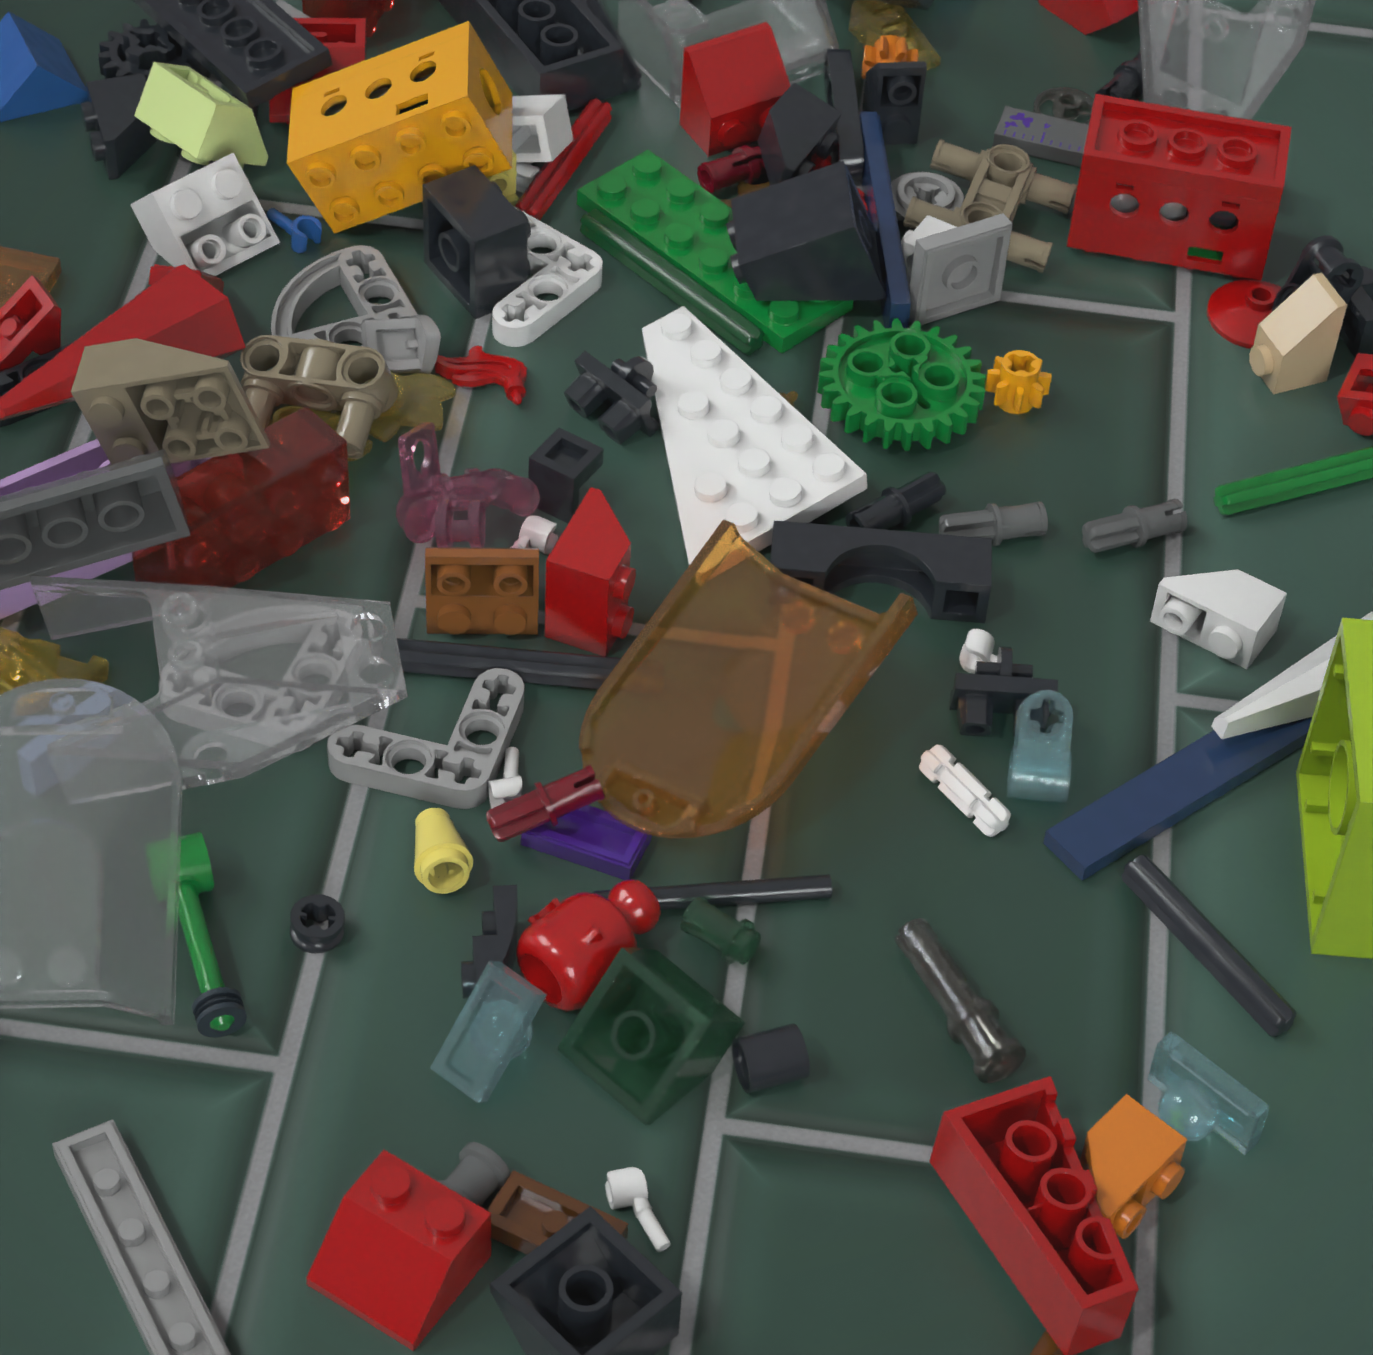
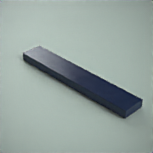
(881, 209)
(1167, 795)

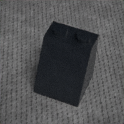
(807, 240)

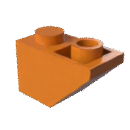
(1131, 1162)

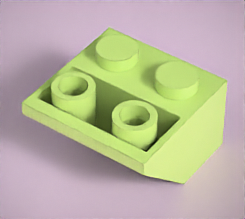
(199, 117)

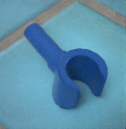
(299, 229)

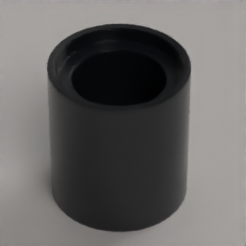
(770, 1058)

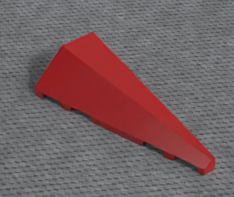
(173, 312)

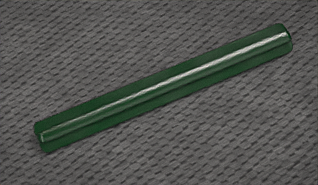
(672, 281)

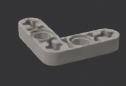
(456, 759)

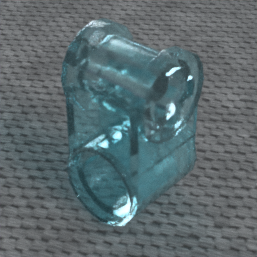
(1038, 759)

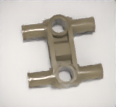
(998, 184)

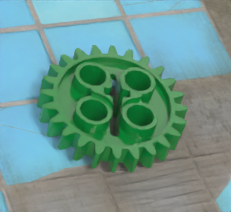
(901, 384)

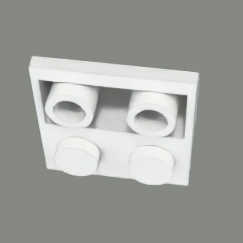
(206, 219)

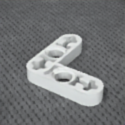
(568, 271)

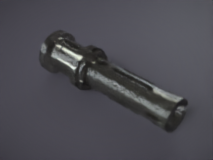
(970, 1018)

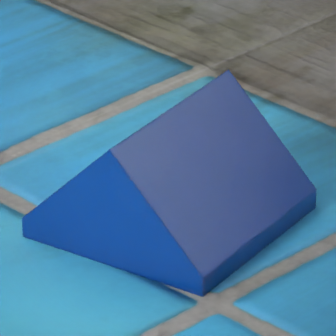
(34, 71)

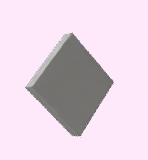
(959, 269)

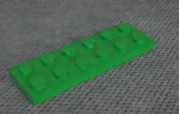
(692, 233)

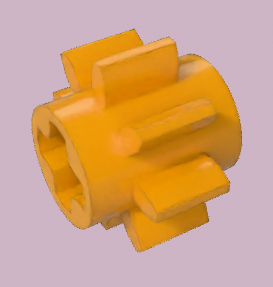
(1018, 382)

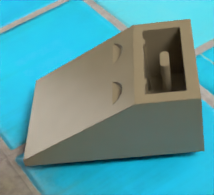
(163, 398)

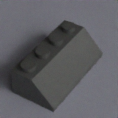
(89, 518)

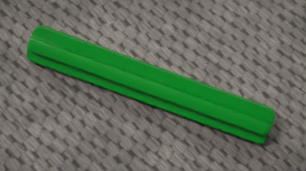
(1294, 481)

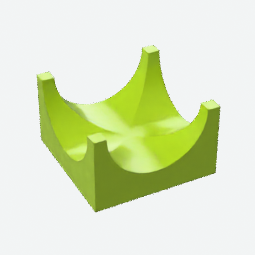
(1338, 800)

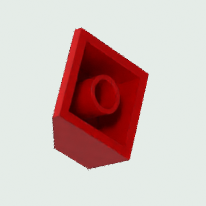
(731, 87)
(590, 579)
(401, 1249)

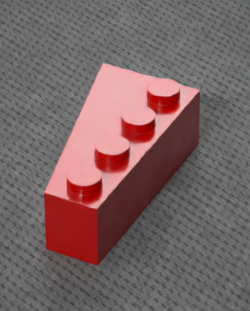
(1037, 1211)

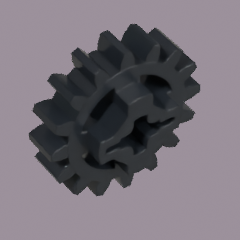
(139, 48)

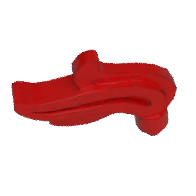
(483, 369)

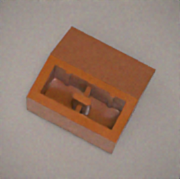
(482, 590)

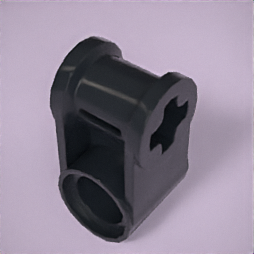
(1331, 263)

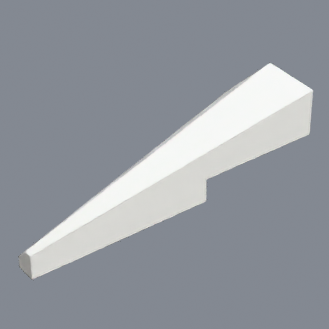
(1281, 700)

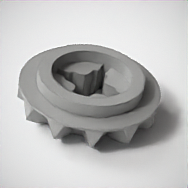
(927, 187)

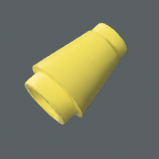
(440, 853)

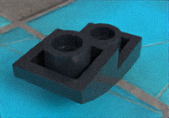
(497, 938)

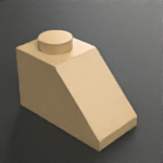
(1299, 337)

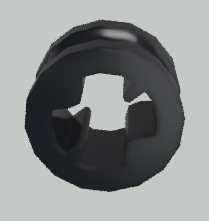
(320, 909)

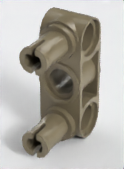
(319, 377)

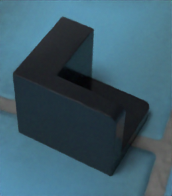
(561, 470)

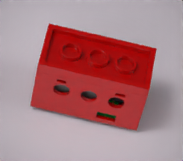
(1179, 187)

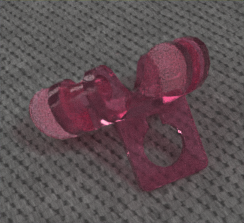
(433, 497)

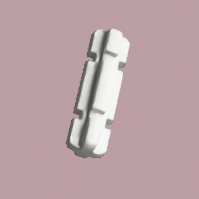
(964, 790)

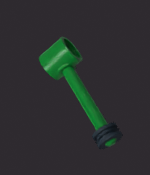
(218, 1008)

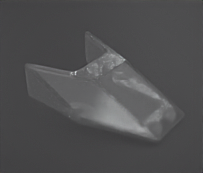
(1216, 56)
(242, 667)

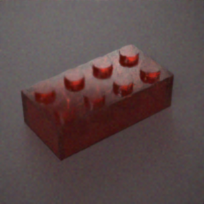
(255, 506)

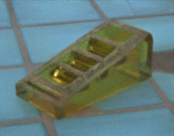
(871, 17)

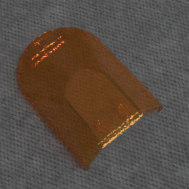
(729, 692)

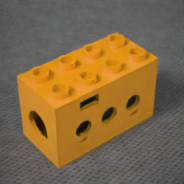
(397, 122)

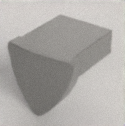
(405, 343)

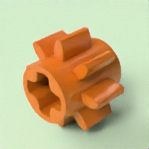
(886, 50)

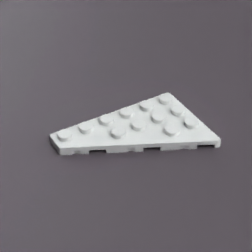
(736, 441)

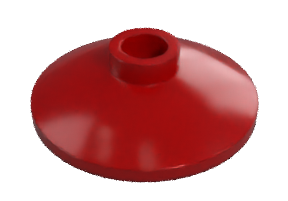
(1238, 309)

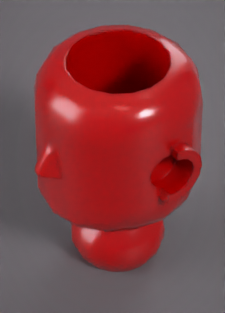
(579, 938)

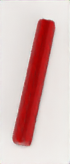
(556, 174)

